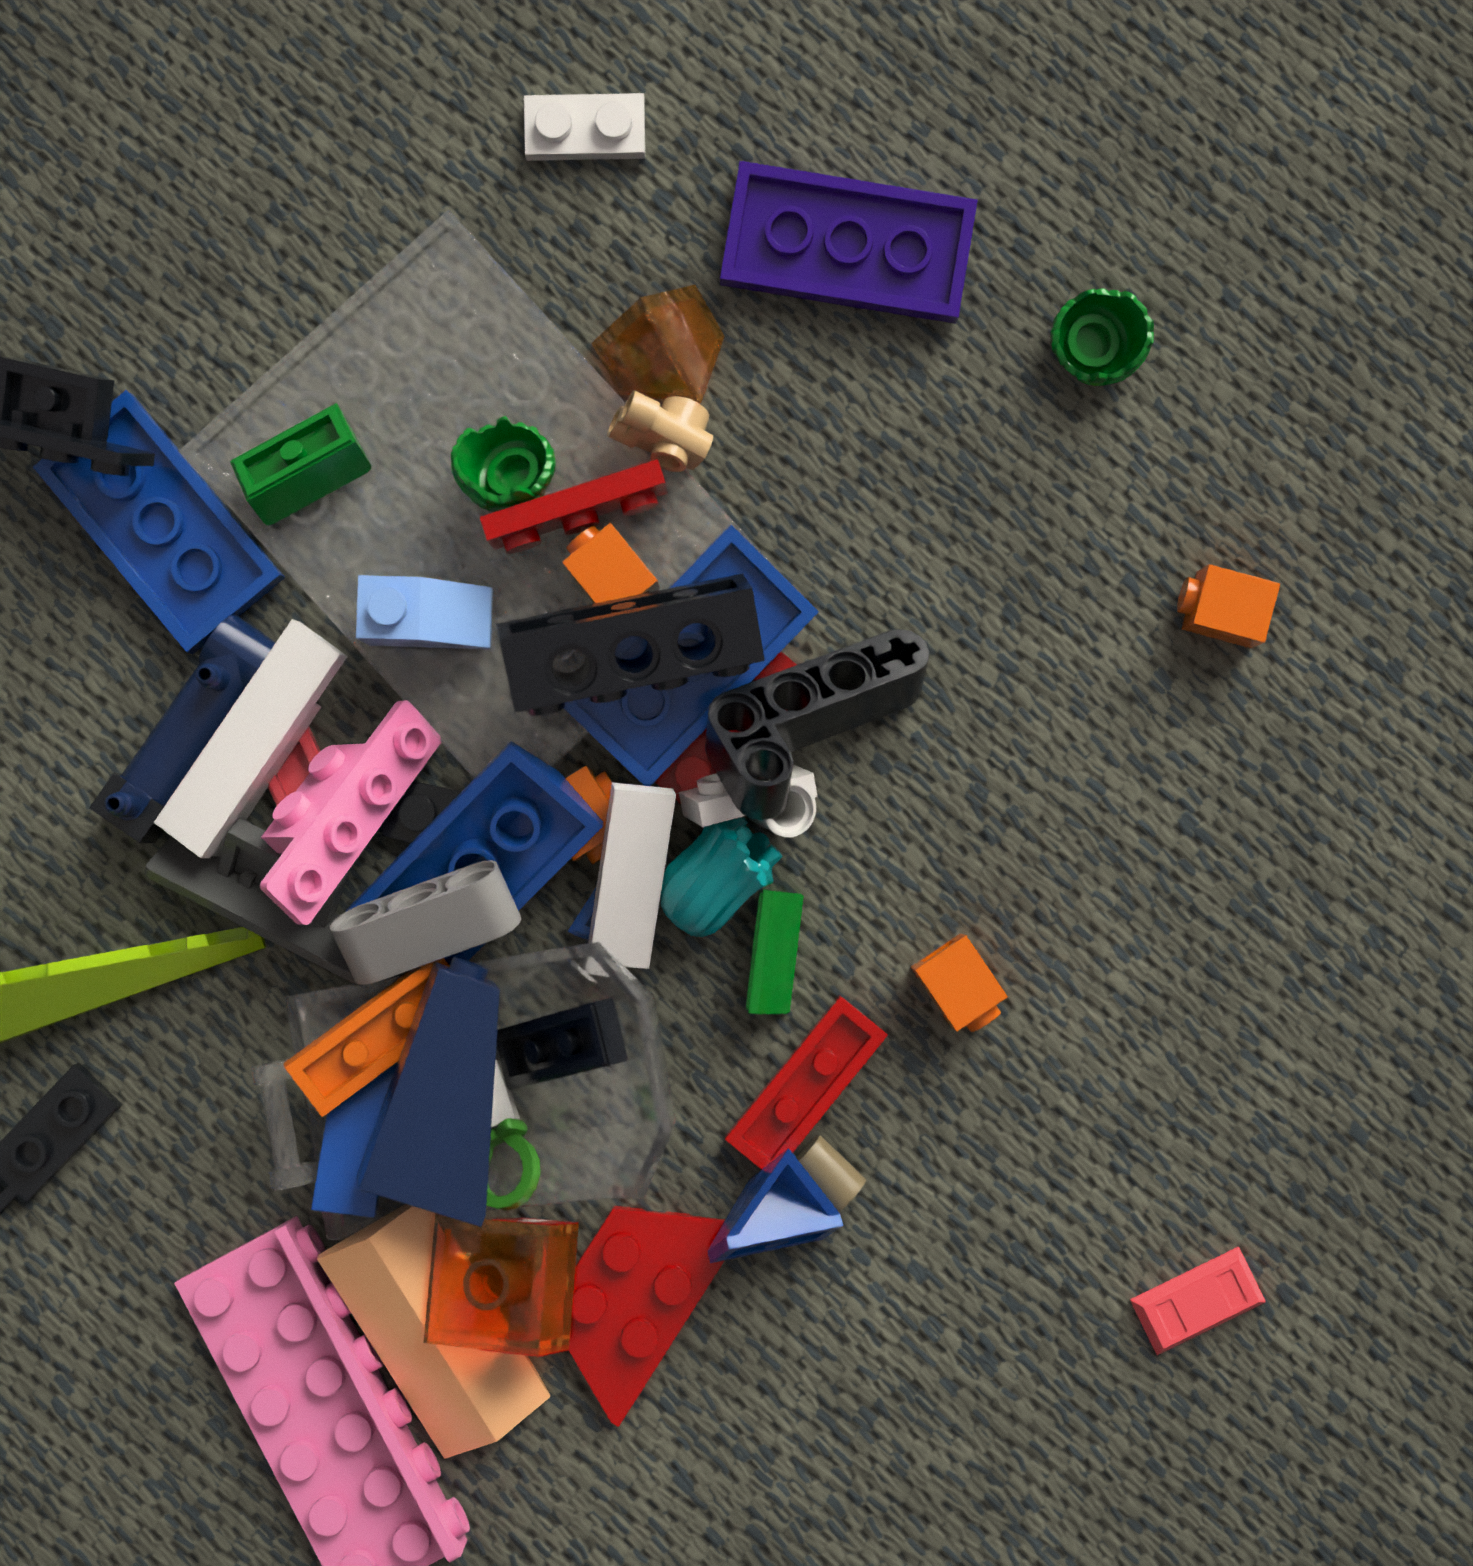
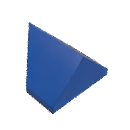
(776, 1211)

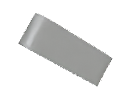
(425, 922)

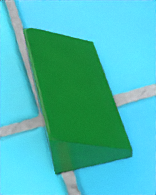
(300, 465)
(774, 952)

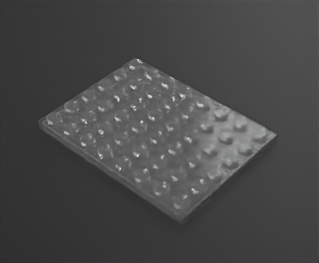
(412, 365)

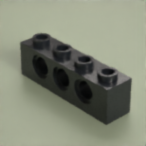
(598, 628)

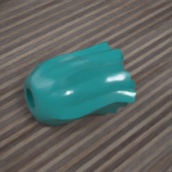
(716, 876)

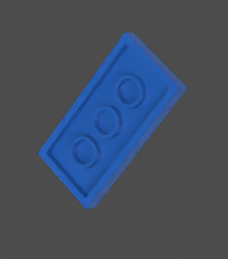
(165, 530)
(656, 726)

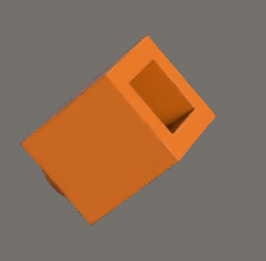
(607, 566)
(1228, 605)
(960, 984)

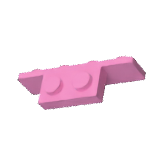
(341, 809)

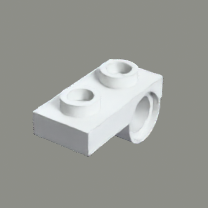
(713, 805)

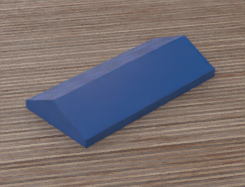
(508, 814)

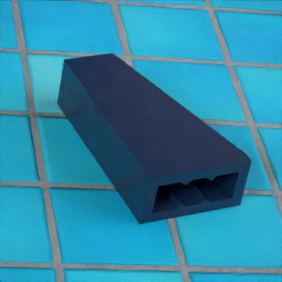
(438, 1109)

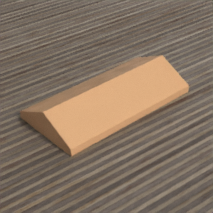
(456, 1392)

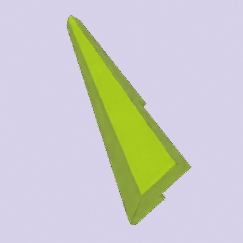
(70, 987)

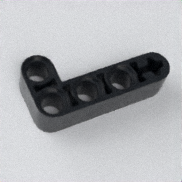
(877, 680)

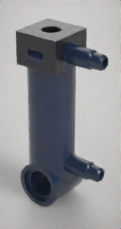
(225, 668)

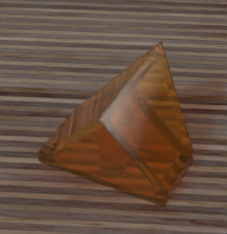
(662, 346)

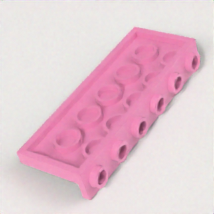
(322, 1405)

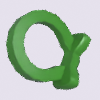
(512, 1132)

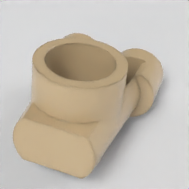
(669, 432)

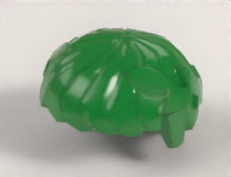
(1102, 336)
(502, 464)

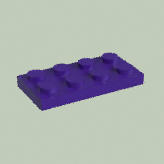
(848, 242)

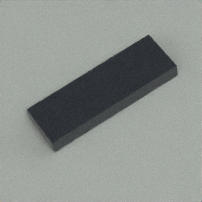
(561, 1044)

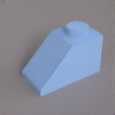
(423, 613)

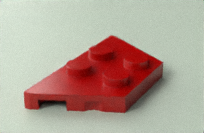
(635, 1296)

